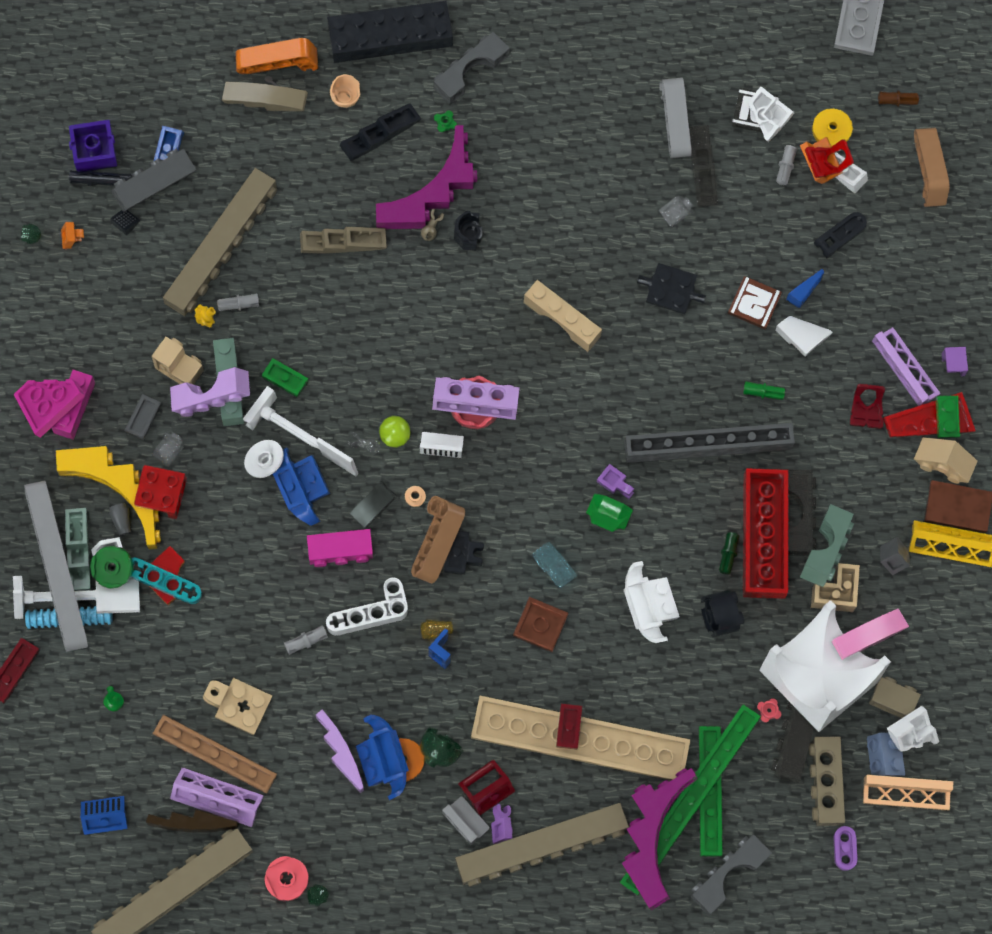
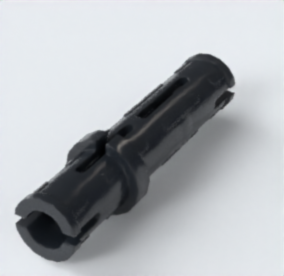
(90, 177)

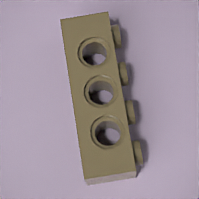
(832, 748)

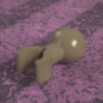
(430, 230)

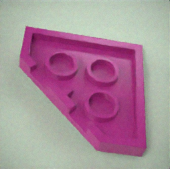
(47, 402)

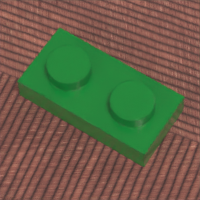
(285, 377)
(947, 417)

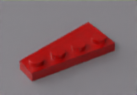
(923, 420)

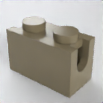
(894, 697)

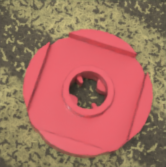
(298, 882)

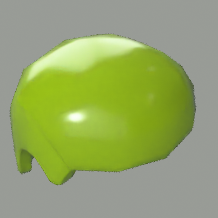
(394, 431)

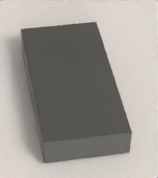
(143, 417)

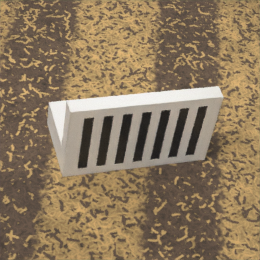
(441, 444)

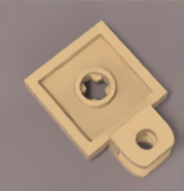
(228, 699)

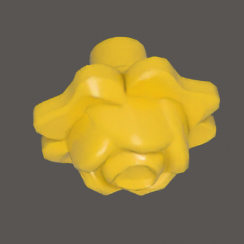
(204, 315)

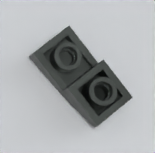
(372, 504)

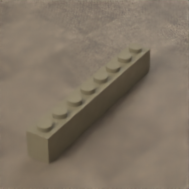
(220, 242)
(541, 844)
(178, 886)

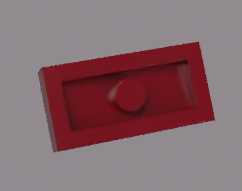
(569, 726)

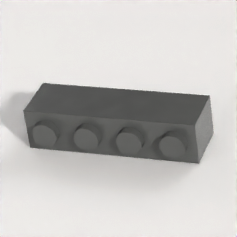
(153, 180)

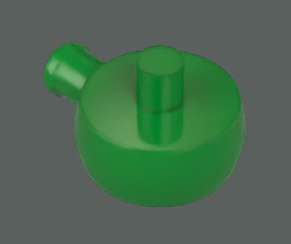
(113, 701)

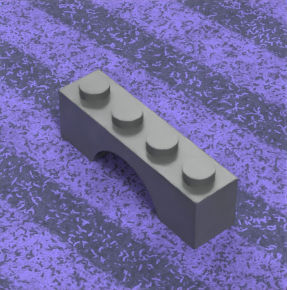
(488, 52)
(749, 855)

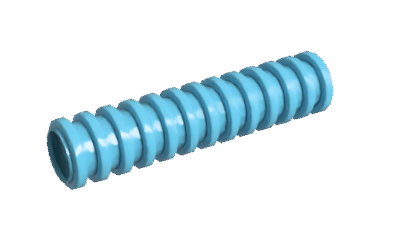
(49, 618)

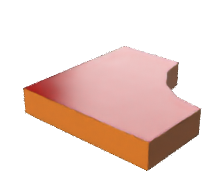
(171, 562)

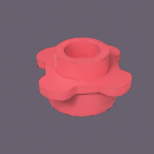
(772, 704)

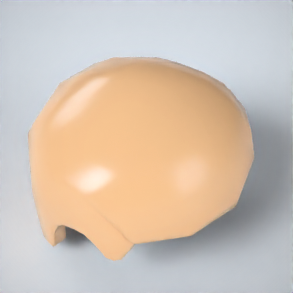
(342, 86)

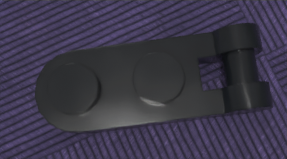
(841, 233)

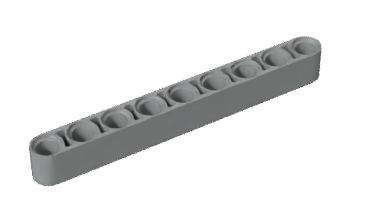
(55, 566)

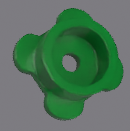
(442, 127)

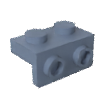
(885, 756)

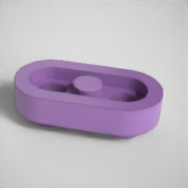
(845, 848)

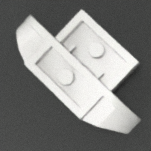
(649, 602)

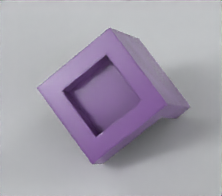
(955, 360)

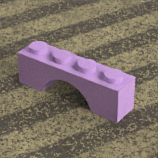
(229, 387)

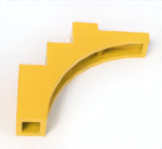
(95, 464)

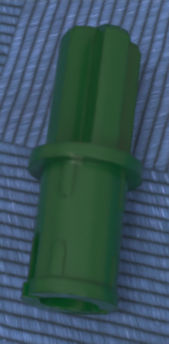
(729, 552)

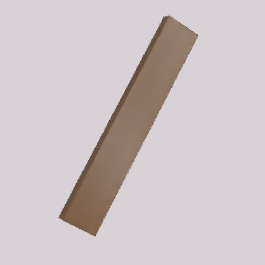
(214, 754)

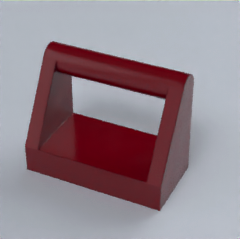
(491, 794)

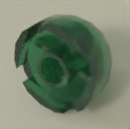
(439, 749)

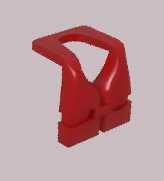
(819, 155)

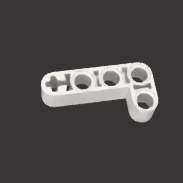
(366, 611)

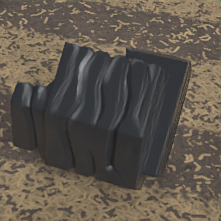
(467, 230)

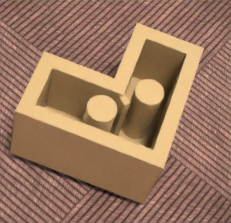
(175, 364)
(947, 458)
(841, 592)

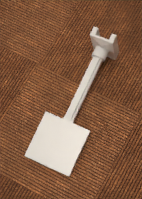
(262, 409)
(113, 600)

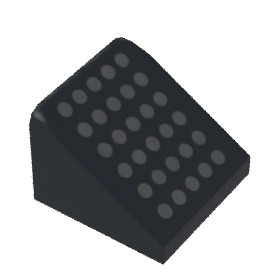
(124, 221)

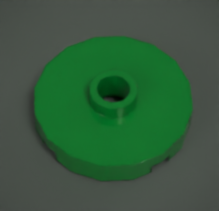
(101, 567)

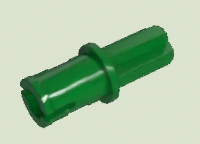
(763, 390)

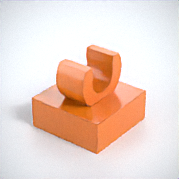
(70, 236)

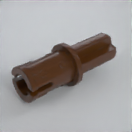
(897, 98)

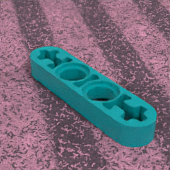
(165, 577)

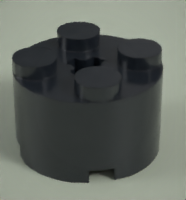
(721, 613)

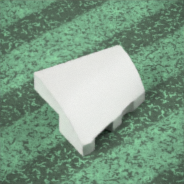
(769, 113)
(802, 334)
(913, 730)

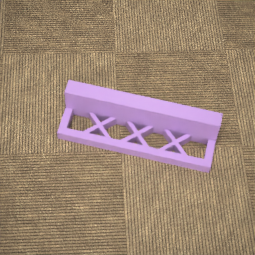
(902, 370)
(214, 799)

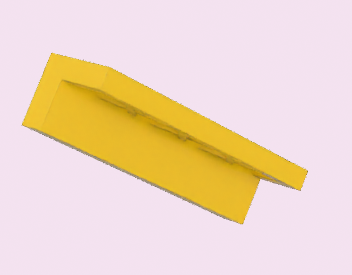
(951, 536)

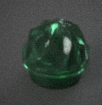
(30, 233)
(317, 894)

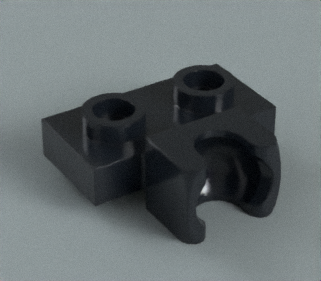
(462, 554)

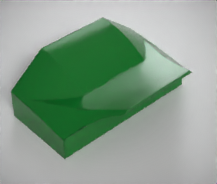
(608, 513)

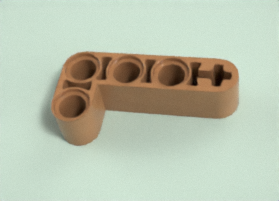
(932, 167)
(438, 539)

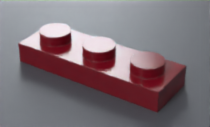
(15, 667)

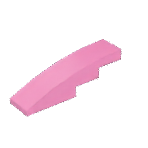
(870, 633)

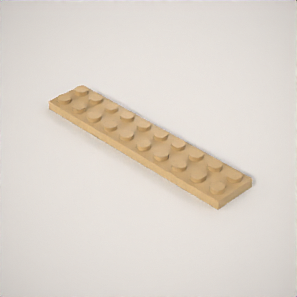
(598, 744)

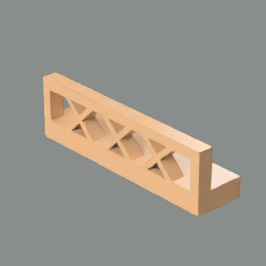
(907, 784)

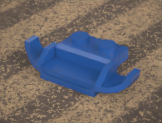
(301, 486)
(383, 757)

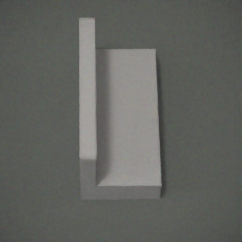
(465, 820)

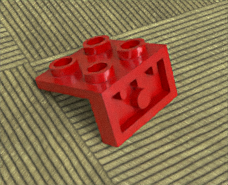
(160, 490)

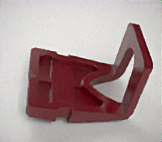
(867, 415)

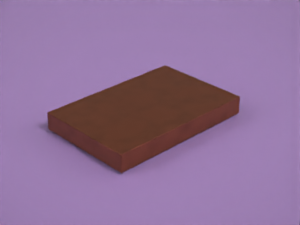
(958, 506)

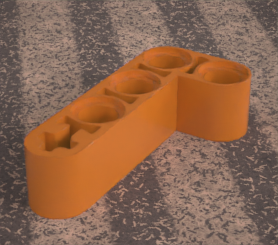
(277, 55)

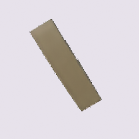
(264, 95)
(347, 240)

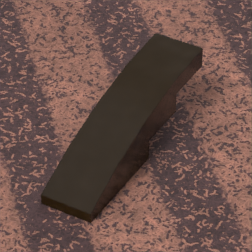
(199, 823)

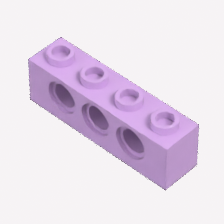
(467, 404)

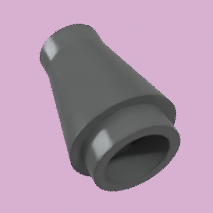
(120, 516)

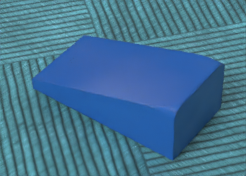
(168, 141)
(803, 291)

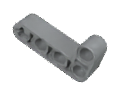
(676, 117)

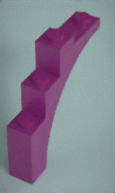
(413, 210)
(654, 805)

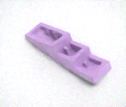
(343, 758)

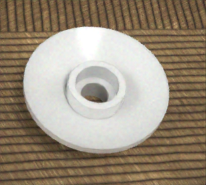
(260, 453)

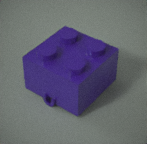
(92, 145)

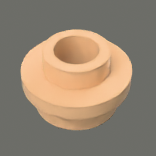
(415, 502)

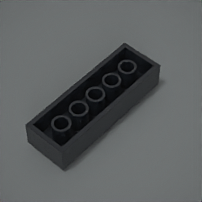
(390, 31)

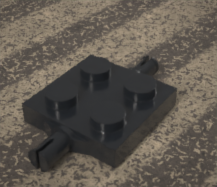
(671, 288)

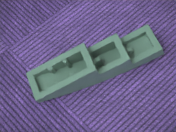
(78, 548)

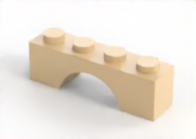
(548, 303)

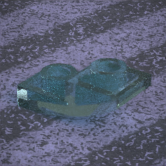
(555, 565)

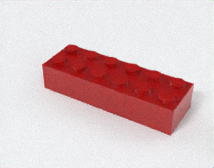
(765, 533)

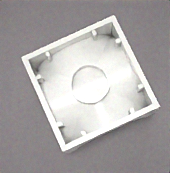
(815, 675)

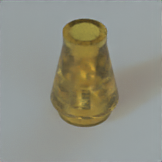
(432, 628)

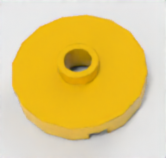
(835, 117)

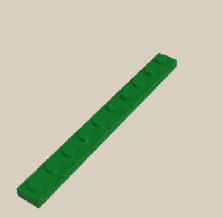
(707, 775)

